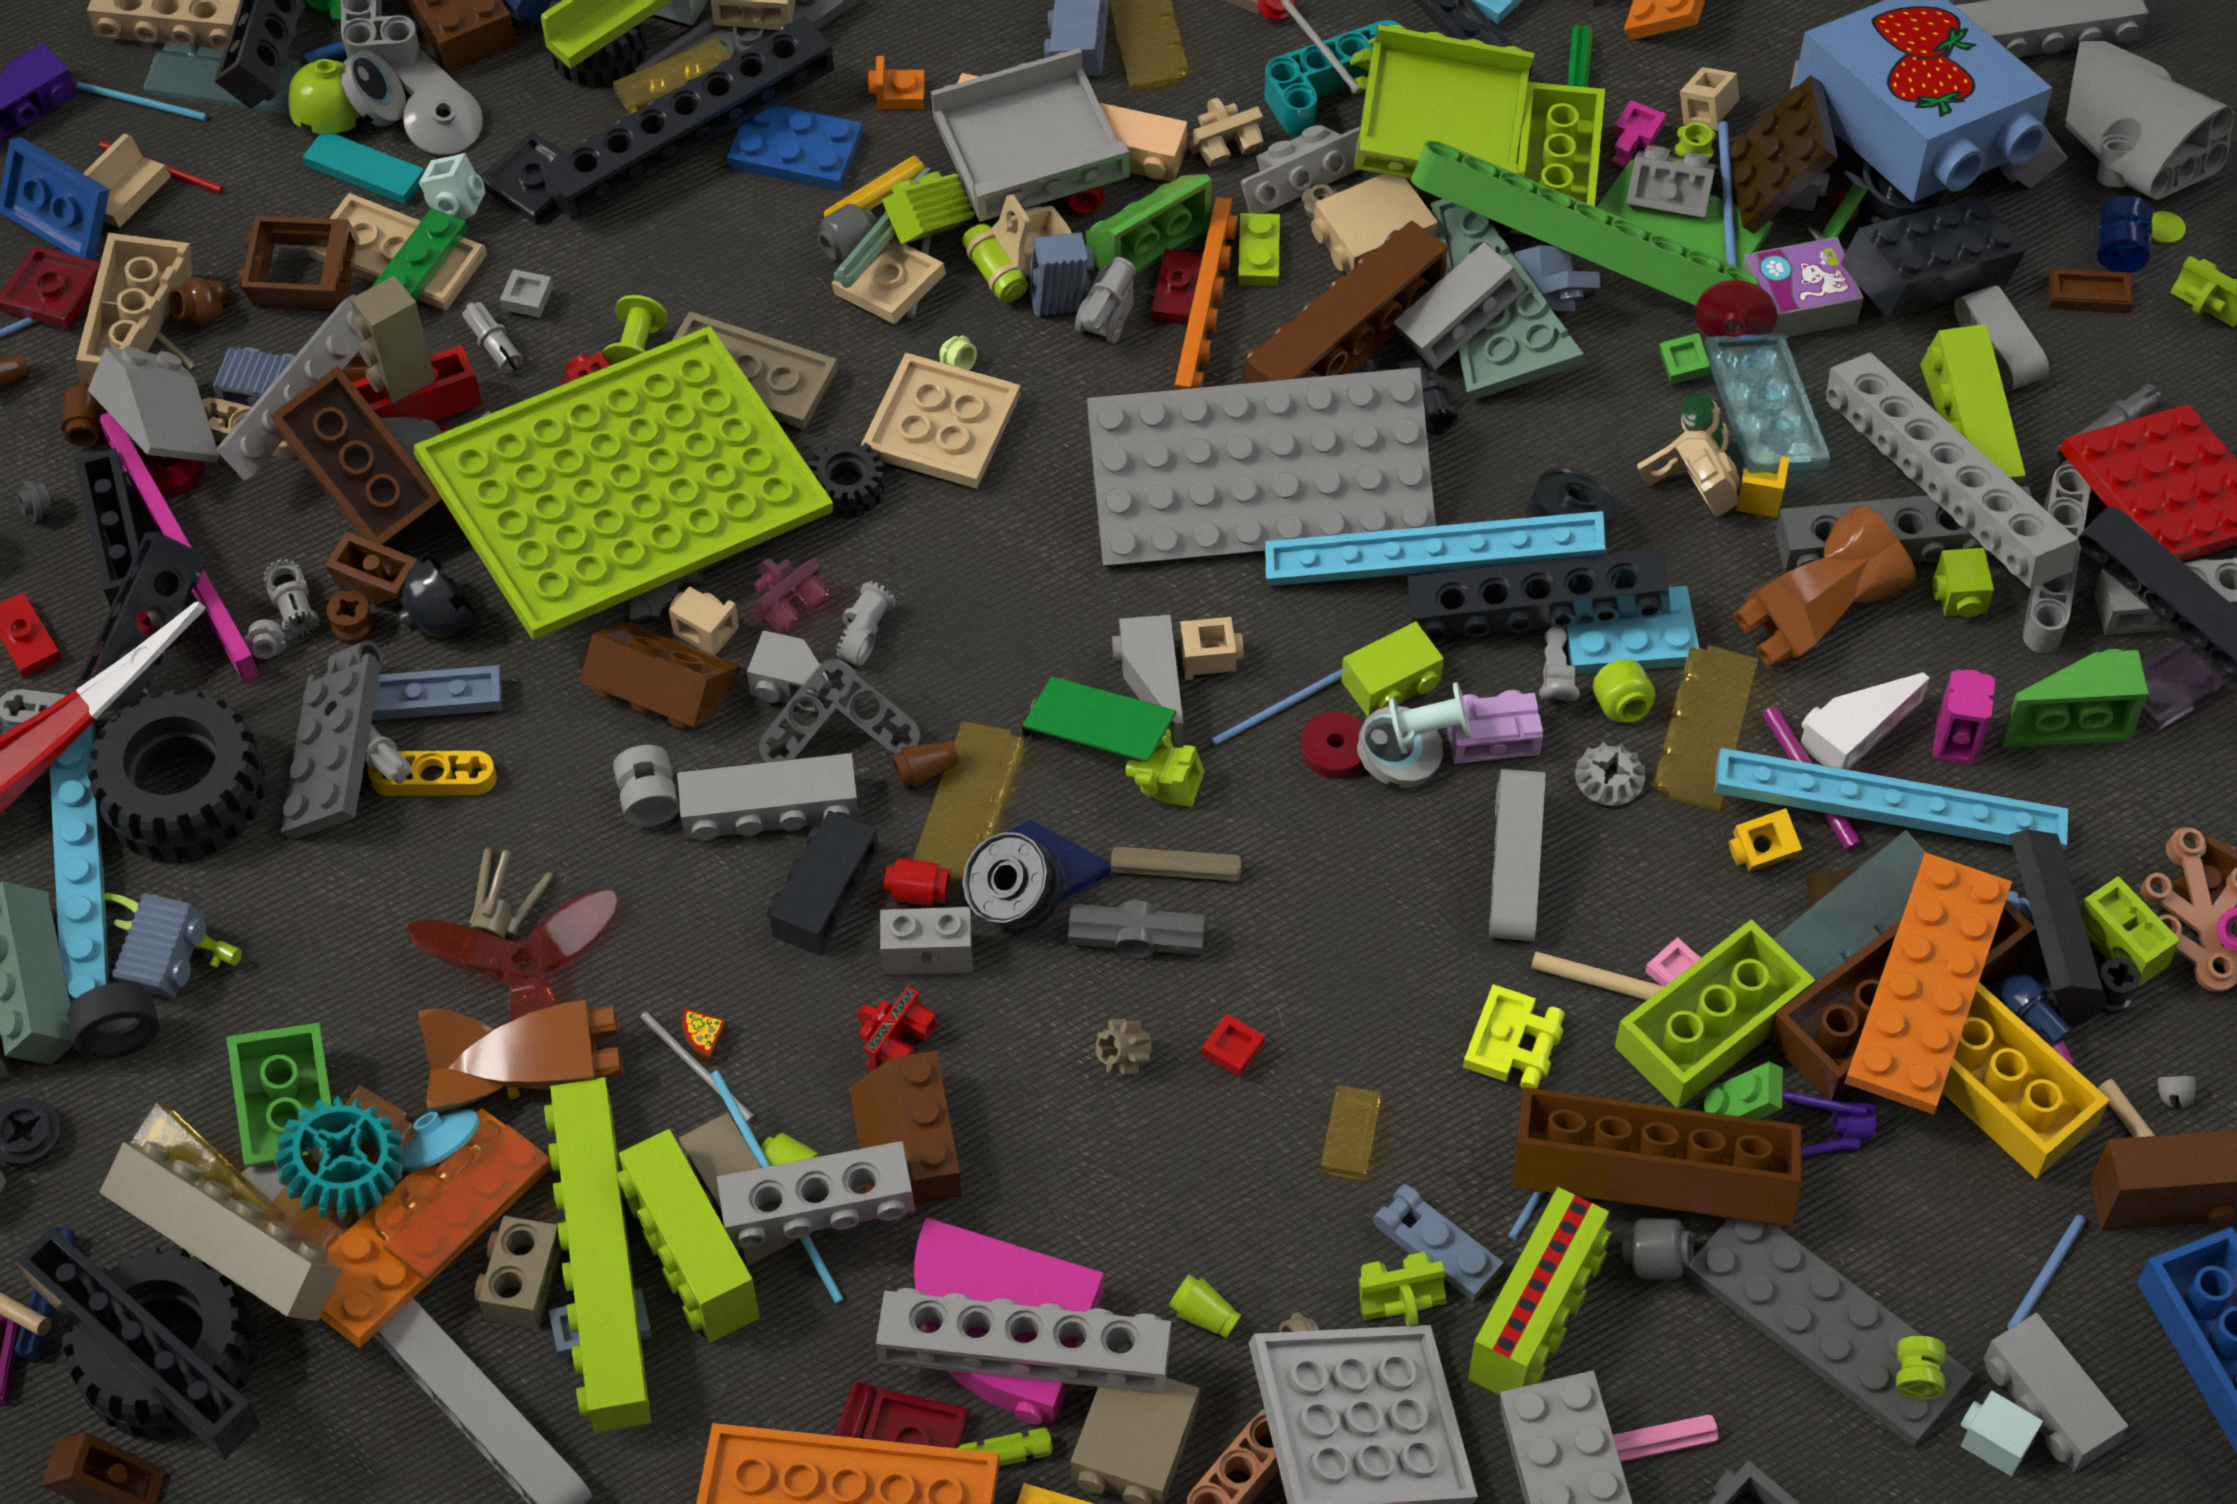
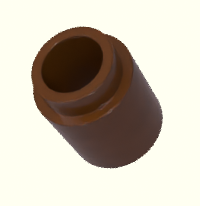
(81, 416)

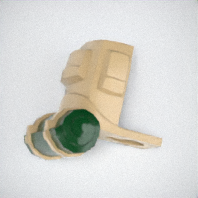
(1702, 453)

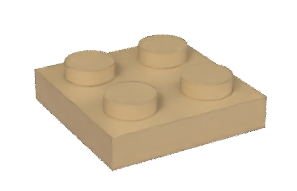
(893, 281)

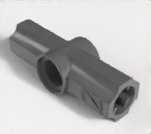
(1136, 929)

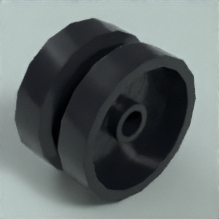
(1886, 202)

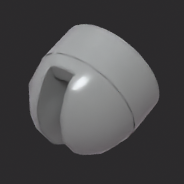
(2177, 1086)

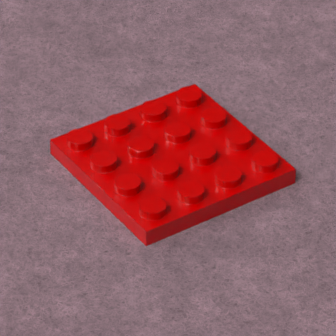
(2164, 476)

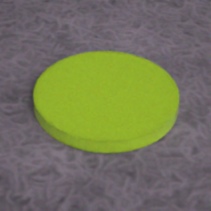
(2167, 228)

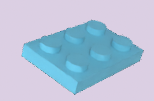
(1648, 641)

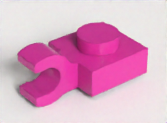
(1634, 128)

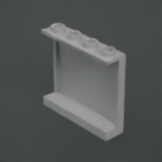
(1028, 134)

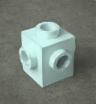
(452, 186)

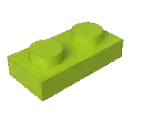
(1259, 249)

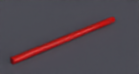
(180, 174)

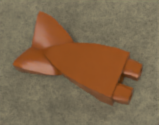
(1798, 608)
(527, 1053)

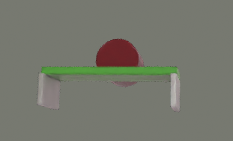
(1845, 207)

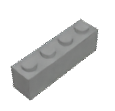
(766, 796)

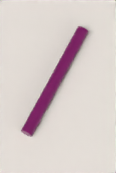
(1797, 753)

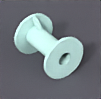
(1429, 718)

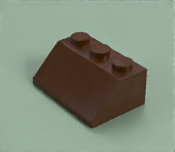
(657, 674)
(909, 1104)

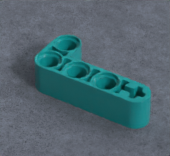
(1305, 74)

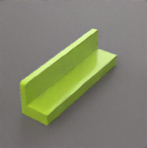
(583, 27)

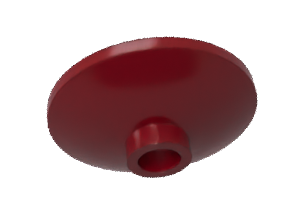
(1735, 310)

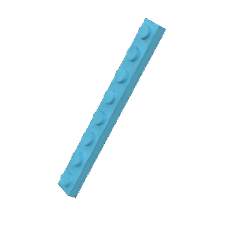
(1434, 548)
(1883, 798)
(79, 870)

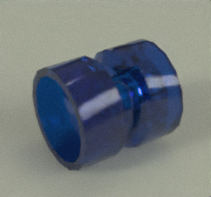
(2125, 234)

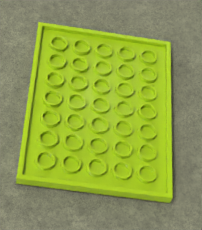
(622, 481)

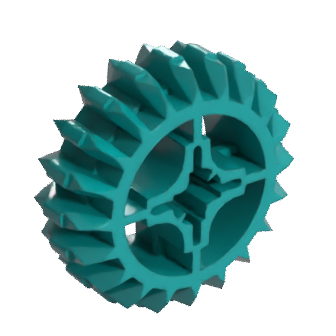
(330, 1136)

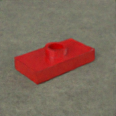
(25, 636)

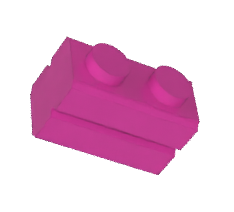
(1964, 717)

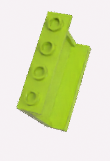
(1442, 92)

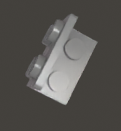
(1671, 182)

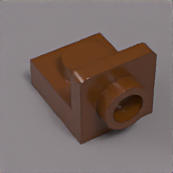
(2217, 863)

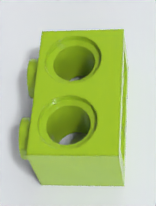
(2127, 928)

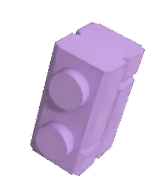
(1499, 728)

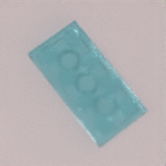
(1766, 402)

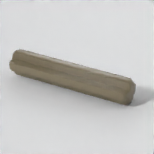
(1176, 863)

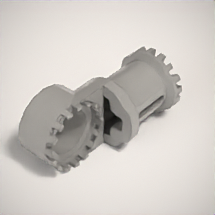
(289, 597)
(863, 622)

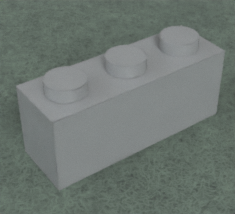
(1459, 305)
(2056, 1389)

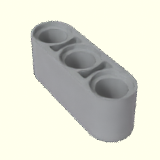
(2014, 346)

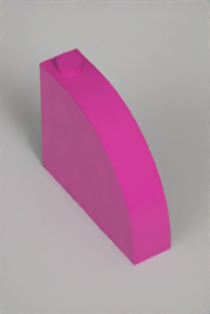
(990, 1269)

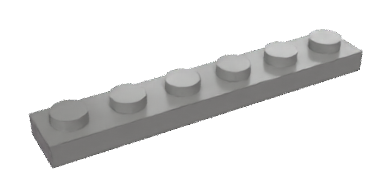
(254, 436)

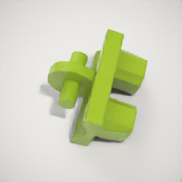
(2207, 290)
(1403, 1290)

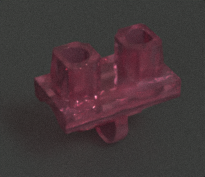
(774, 604)

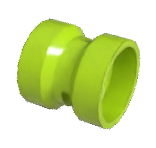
(1920, 1367)

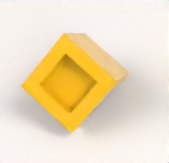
(1763, 491)

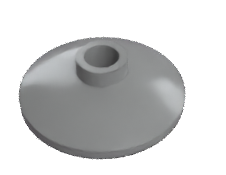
(437, 134)

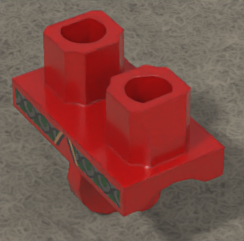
(888, 1025)

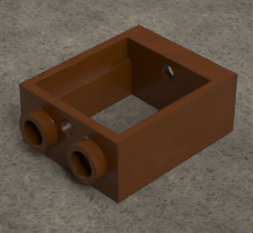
(337, 269)

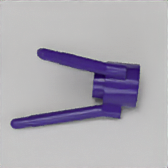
(1849, 1119)

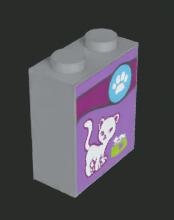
(1807, 286)

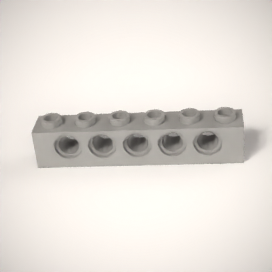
(1041, 1359)

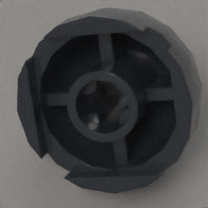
(434, 601)

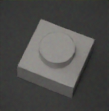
(526, 293)

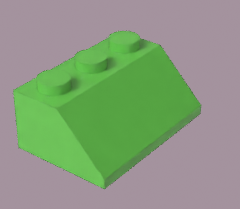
(1160, 221)

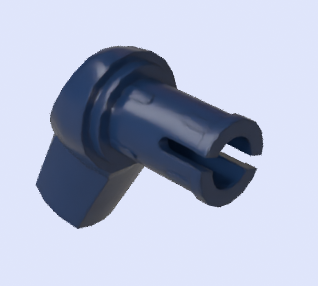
(2028, 1002)

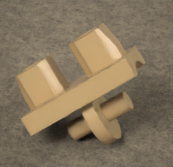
(1224, 125)

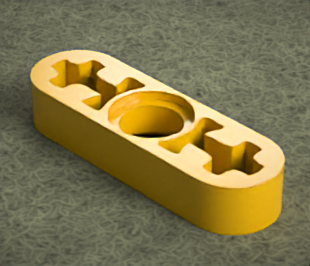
(445, 785)

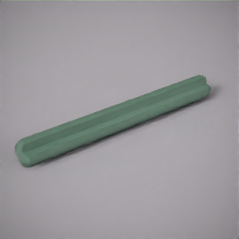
(869, 247)

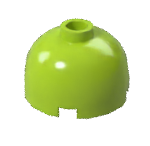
(319, 98)

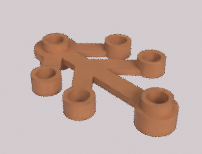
(2200, 915)

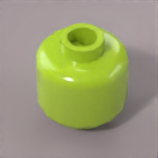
(1624, 691)

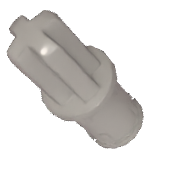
(1107, 294)
(492, 336)
(383, 756)

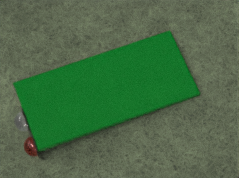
(1098, 719)

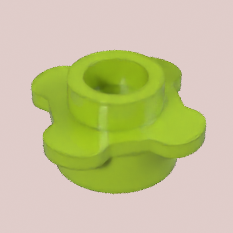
(1695, 138)

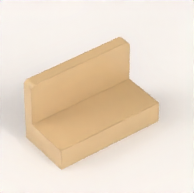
(128, 177)

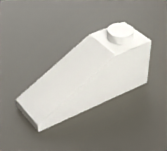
(1859, 720)

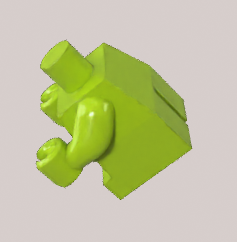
(1169, 774)

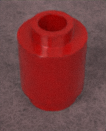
(917, 882)

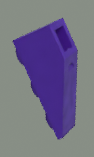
(32, 88)

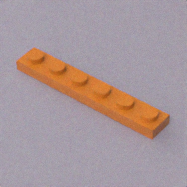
(1208, 289)

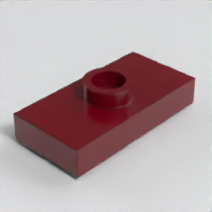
(1176, 286)

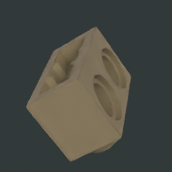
(528, 1272)

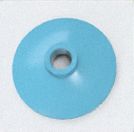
(438, 1137)

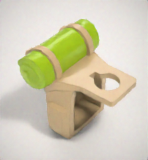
(1006, 248)

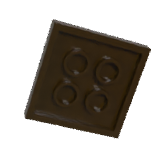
(1782, 154)

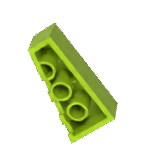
(1971, 396)

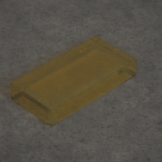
(1351, 1132)

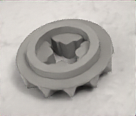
(1622, 787)

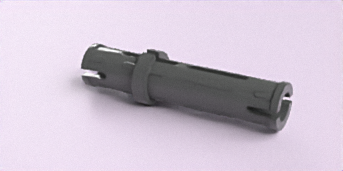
(2120, 411)

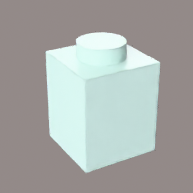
(1999, 1432)

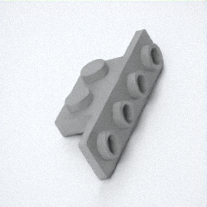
(1299, 165)

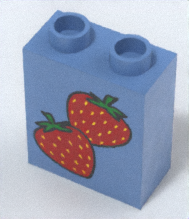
(1925, 94)

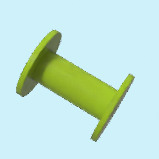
(641, 318)

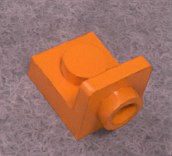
(896, 87)

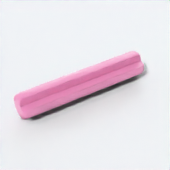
(1666, 1438)

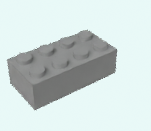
(1563, 1443)

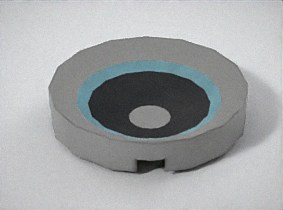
(373, 88)
(1383, 757)

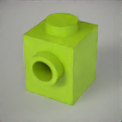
(1963, 582)

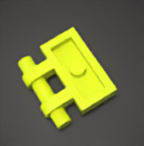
(1500, 1033)

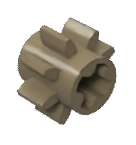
(1123, 1046)

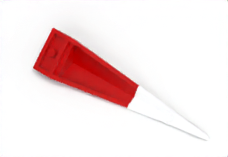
(41, 739)

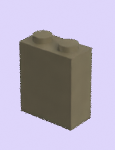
(1134, 1441)

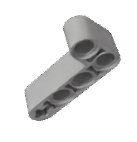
(386, 36)
(1517, 854)

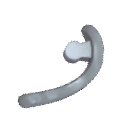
(1558, 676)

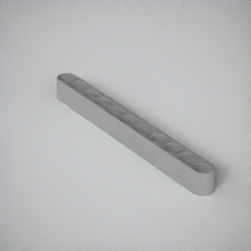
(466, 1395)

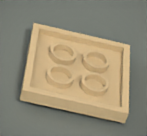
(941, 420)

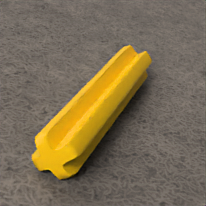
(880, 188)

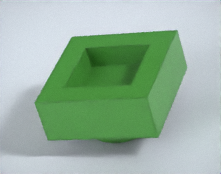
(1684, 358)

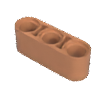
(1244, 1456)

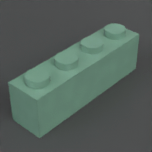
(31, 978)

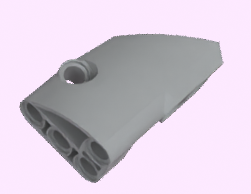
(2143, 123)

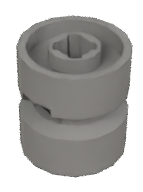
(646, 786)

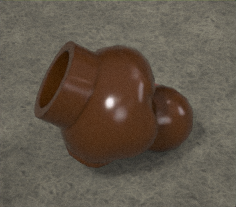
(199, 300)

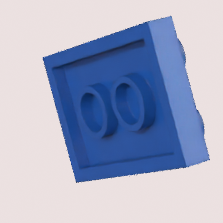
(796, 146)
(53, 199)

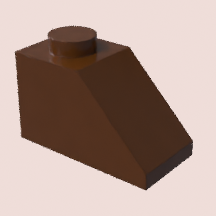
(368, 568)
(100, 1473)

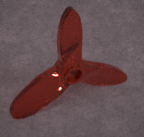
(549, 946)

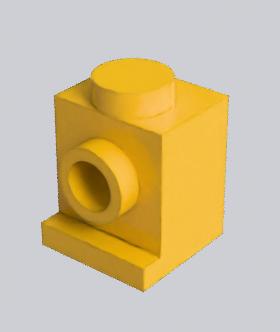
(1776, 830)

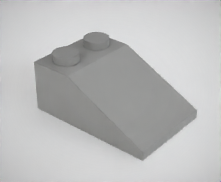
(154, 403)

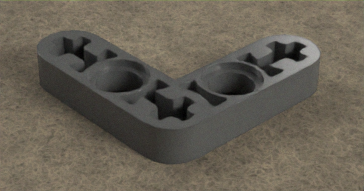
(844, 701)

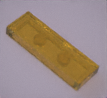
(666, 76)

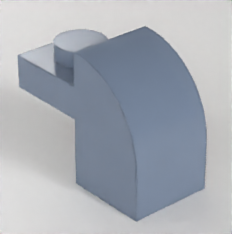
(1553, 276)

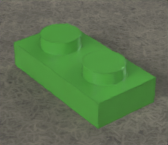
(1749, 1094)

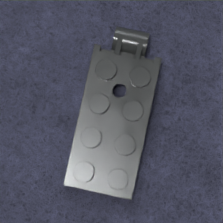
(332, 742)

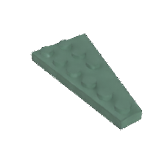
(1525, 337)

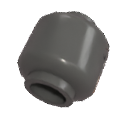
(844, 230)
(1659, 1249)

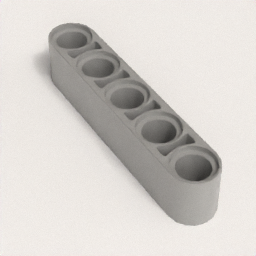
(2052, 601)

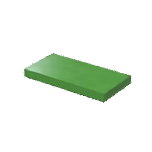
(1697, 232)

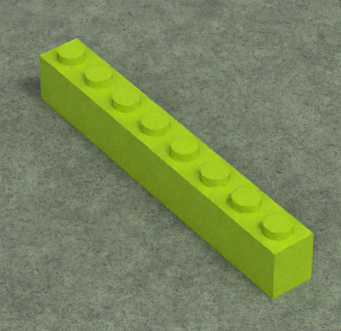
(599, 1257)

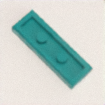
(364, 167)

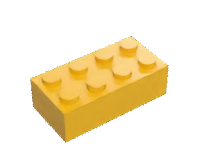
(2020, 1087)

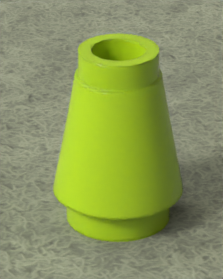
(1204, 1307)

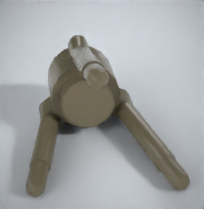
(494, 914)

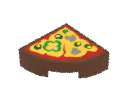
(702, 1033)

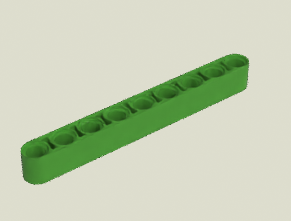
(1570, 223)

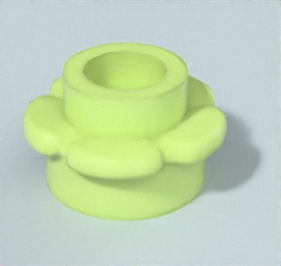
(958, 353)

